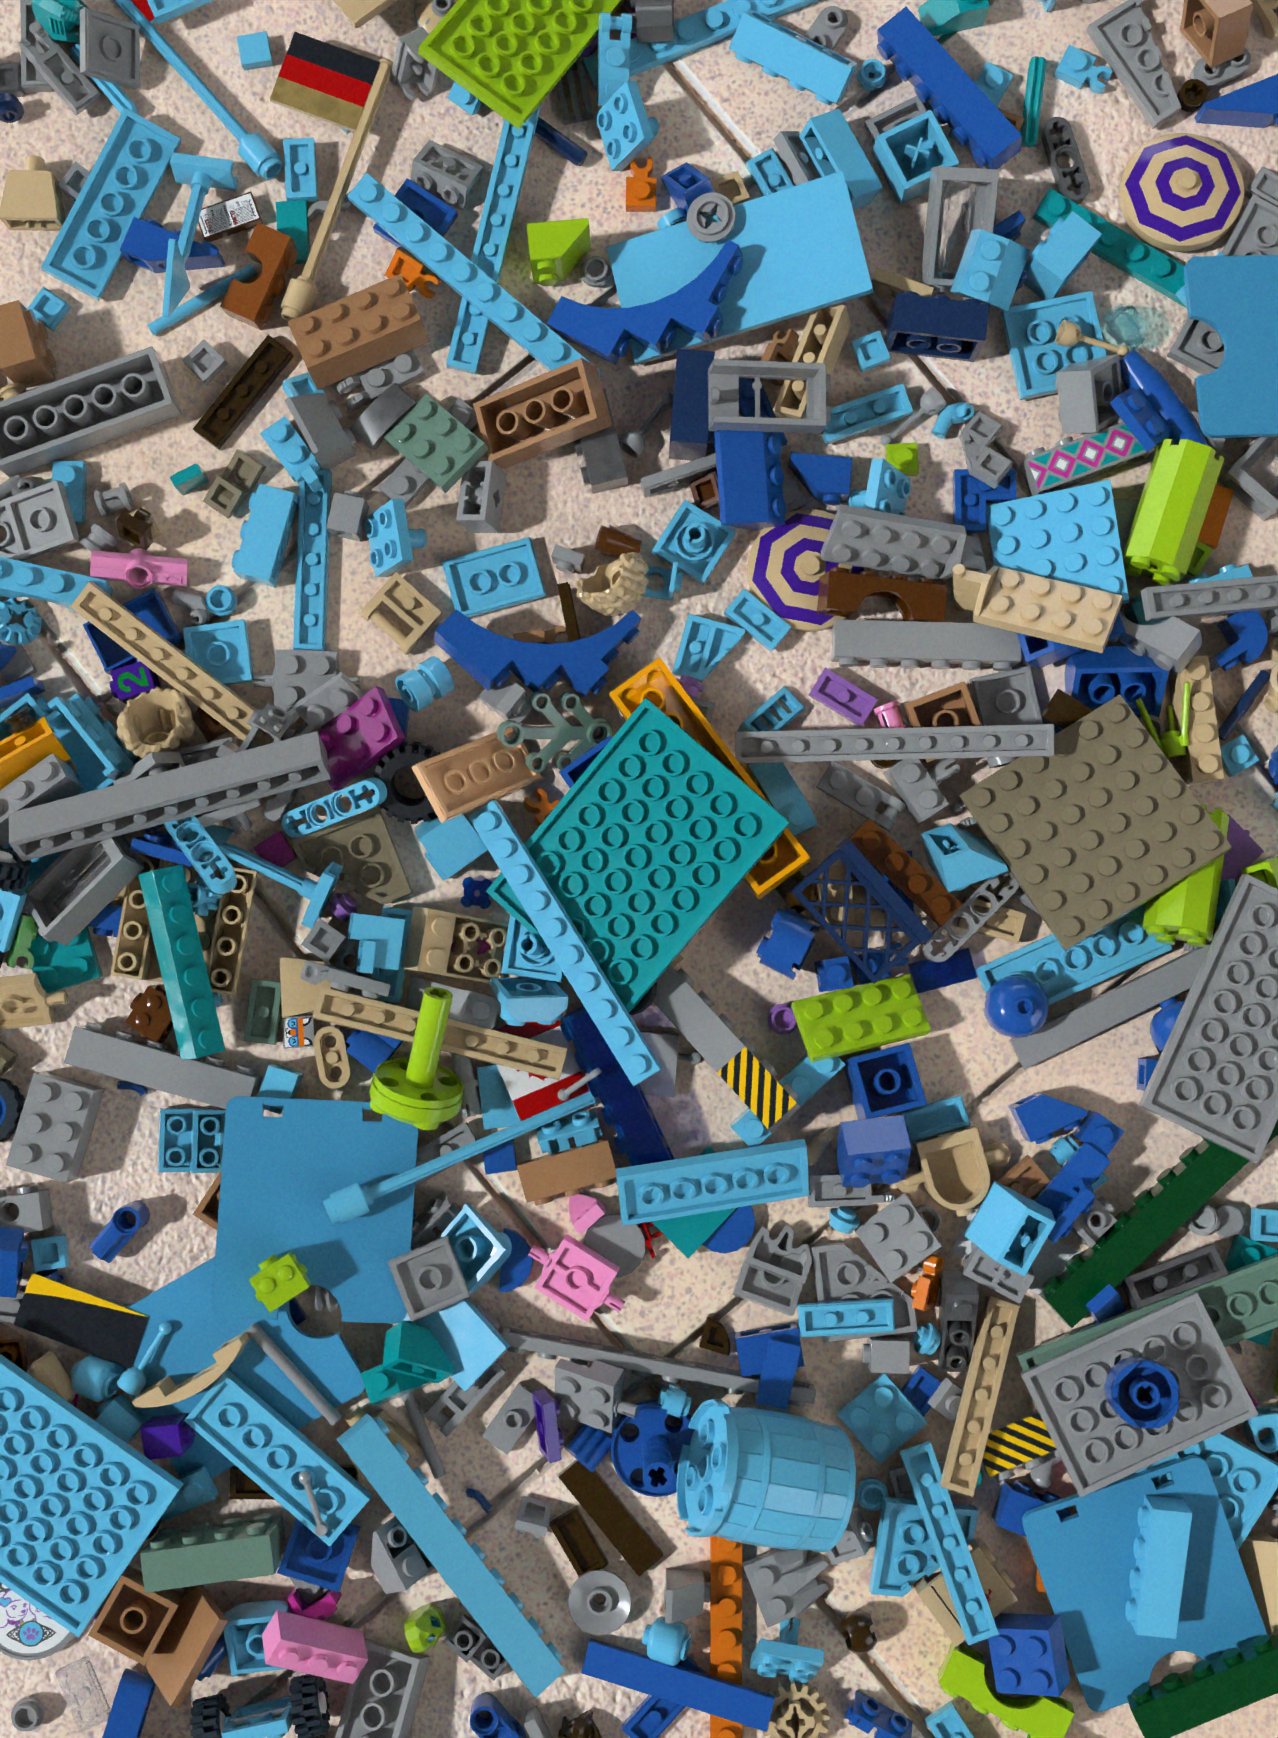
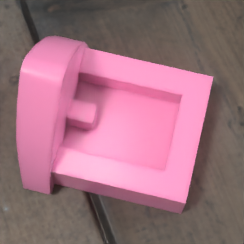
(585, 1211)

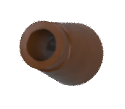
(615, 542)

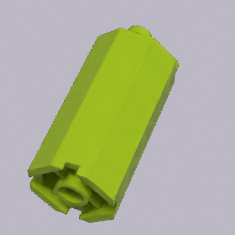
(1171, 511)
(1189, 906)

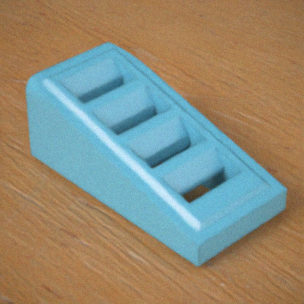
(788, 699)

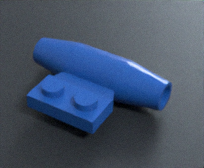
(1152, 406)

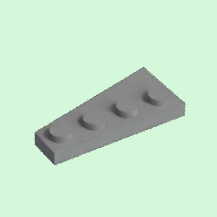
(1130, 51)

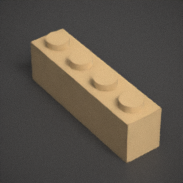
(819, 344)
(1203, 756)

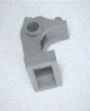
(269, 719)

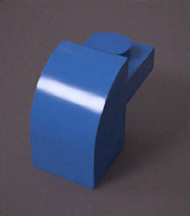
(1247, 640)

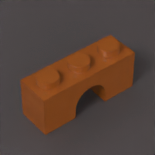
(253, 301)

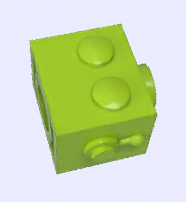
(279, 1280)

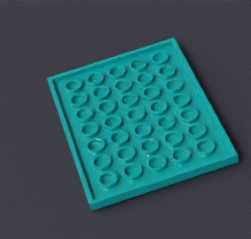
(647, 848)

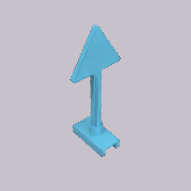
(201, 175)
(317, 892)

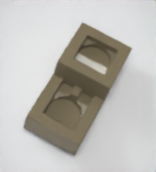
(235, 484)

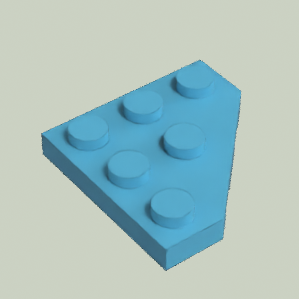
(904, 1548)

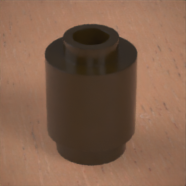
(791, 900)

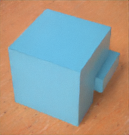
(450, 844)
(378, 939)

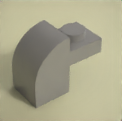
(508, 701)

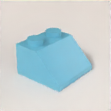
(990, 269)

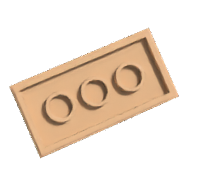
(474, 775)

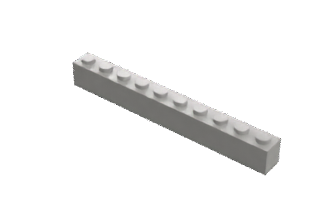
(168, 796)

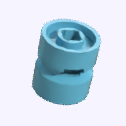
(426, 683)

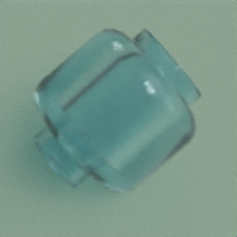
(1124, 326)

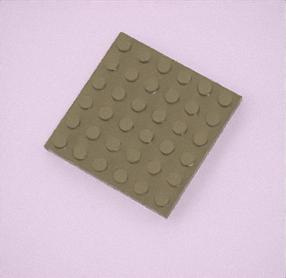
(1095, 823)

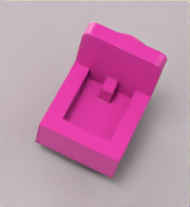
(321, 1607)

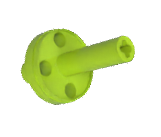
(418, 1087)

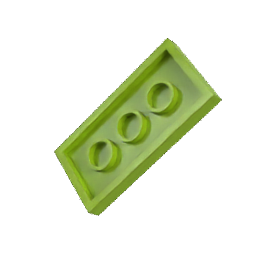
(860, 1018)

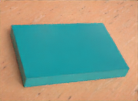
(692, 1230)

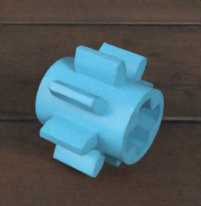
(202, 897)

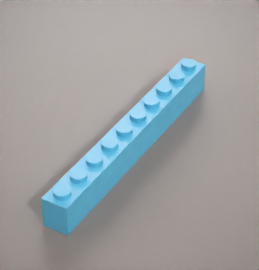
(451, 1554)

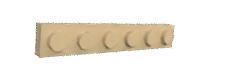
(979, 1396)

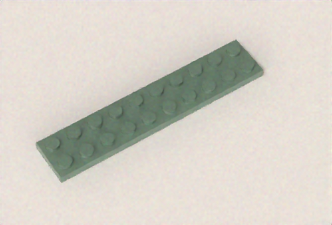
(1237, 1305)

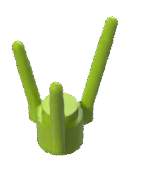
(1171, 742)

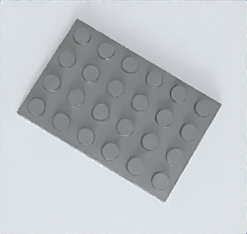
(1096, 1441)

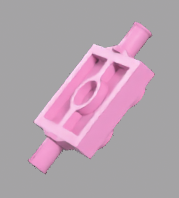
(577, 1277)

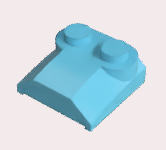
(529, 1000)
(476, 1246)
(245, 1632)

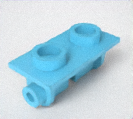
(582, 1126)

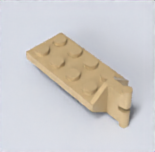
(1037, 606)

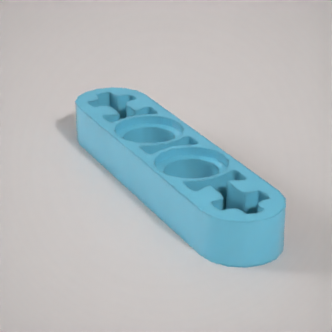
(333, 806)
(201, 845)

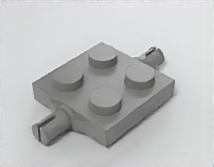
(299, 674)

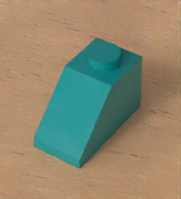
(952, 15)
(415, 1353)
(387, 1385)

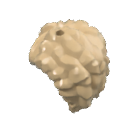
(615, 585)
(155, 722)

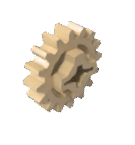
(807, 1716)

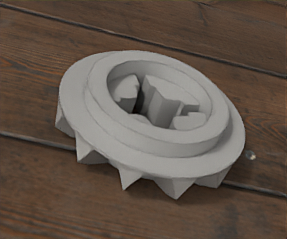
(706, 205)

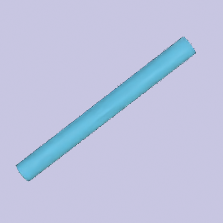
(201, 300)

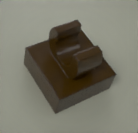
(136, 528)

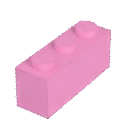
(314, 1647)

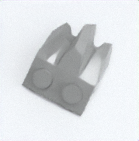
(774, 1271)
(785, 1582)

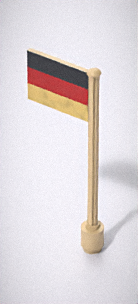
(342, 92)

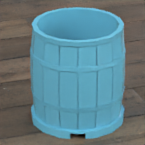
(765, 1478)

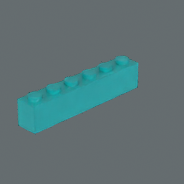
(181, 962)

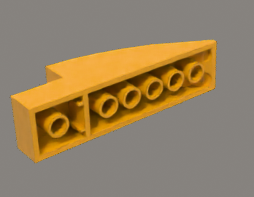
(664, 690)

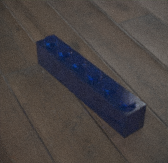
(623, 1104)

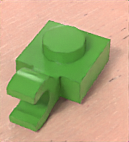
(24, 935)

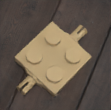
(26, 1002)

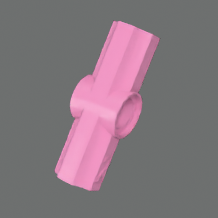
(123, 568)

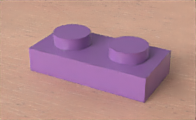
(843, 697)

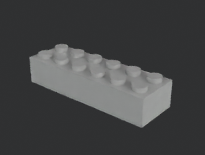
(84, 411)

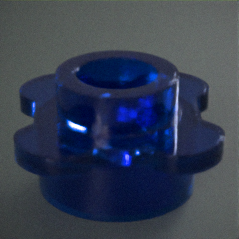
(470, 886)

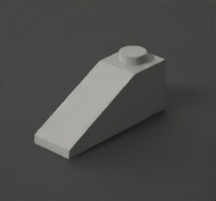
(466, 1005)

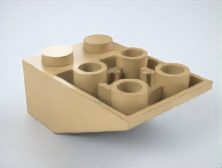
(431, 940)

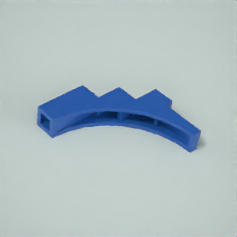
(653, 324)
(537, 665)

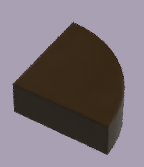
(715, 1337)

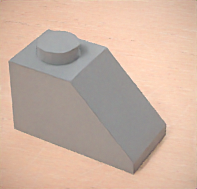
(684, 1594)

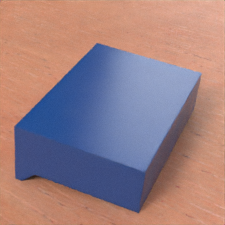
(150, 609)

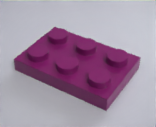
(360, 737)

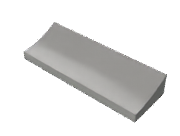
(384, 1694)

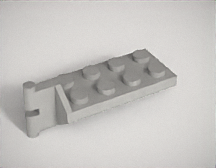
(901, 544)

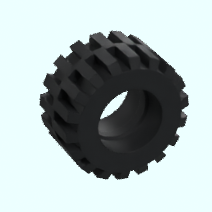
(395, 803)

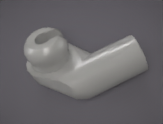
(14, 486)
(194, 603)
(1042, 1474)

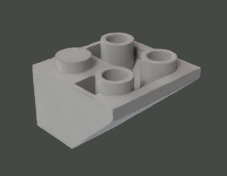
(397, 1558)

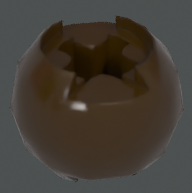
(858, 1628)

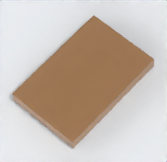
(186, 1645)

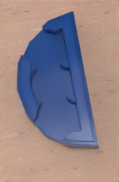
(733, 1232)
(518, 1265)

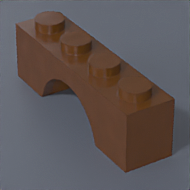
(843, 592)
(904, 872)

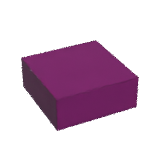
(276, 850)

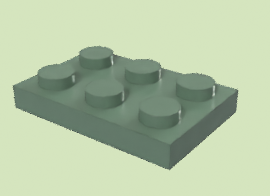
(436, 443)

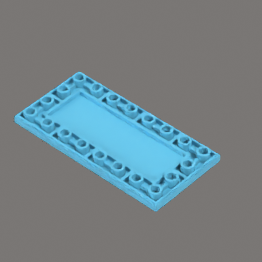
(796, 259)

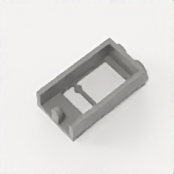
(724, 395)

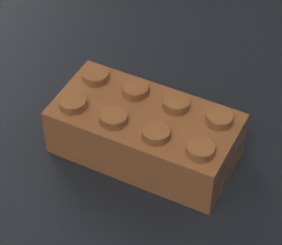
(359, 331)
(543, 413)

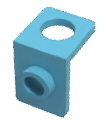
(672, 582)

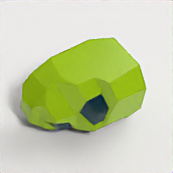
(424, 1627)

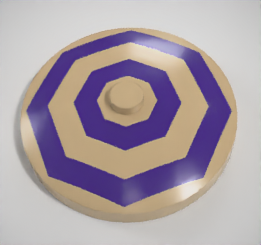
(1181, 192)
(787, 569)

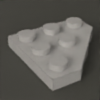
(846, 1276)

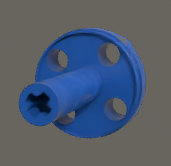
(652, 1449)

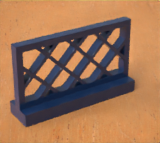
(881, 892)

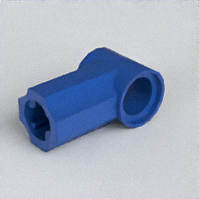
(119, 1231)

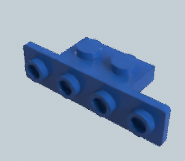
(1071, 1189)

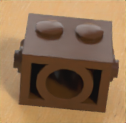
(151, 1014)

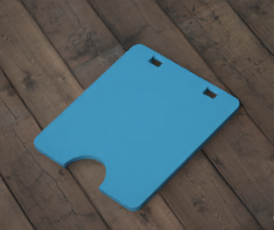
(1242, 305)
(274, 1197)
(200, 1332)
(1088, 1568)

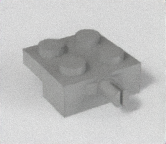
(592, 1394)

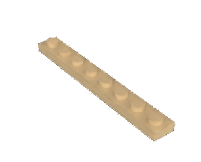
(167, 661)
(458, 1039)

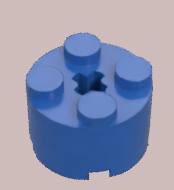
(788, 942)
(1159, 1385)

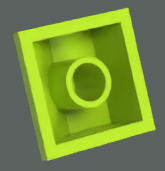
(557, 248)

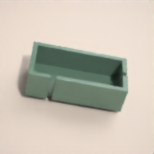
(213, 1553)

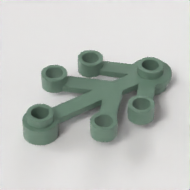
(560, 733)

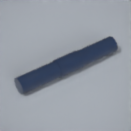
(1243, 704)

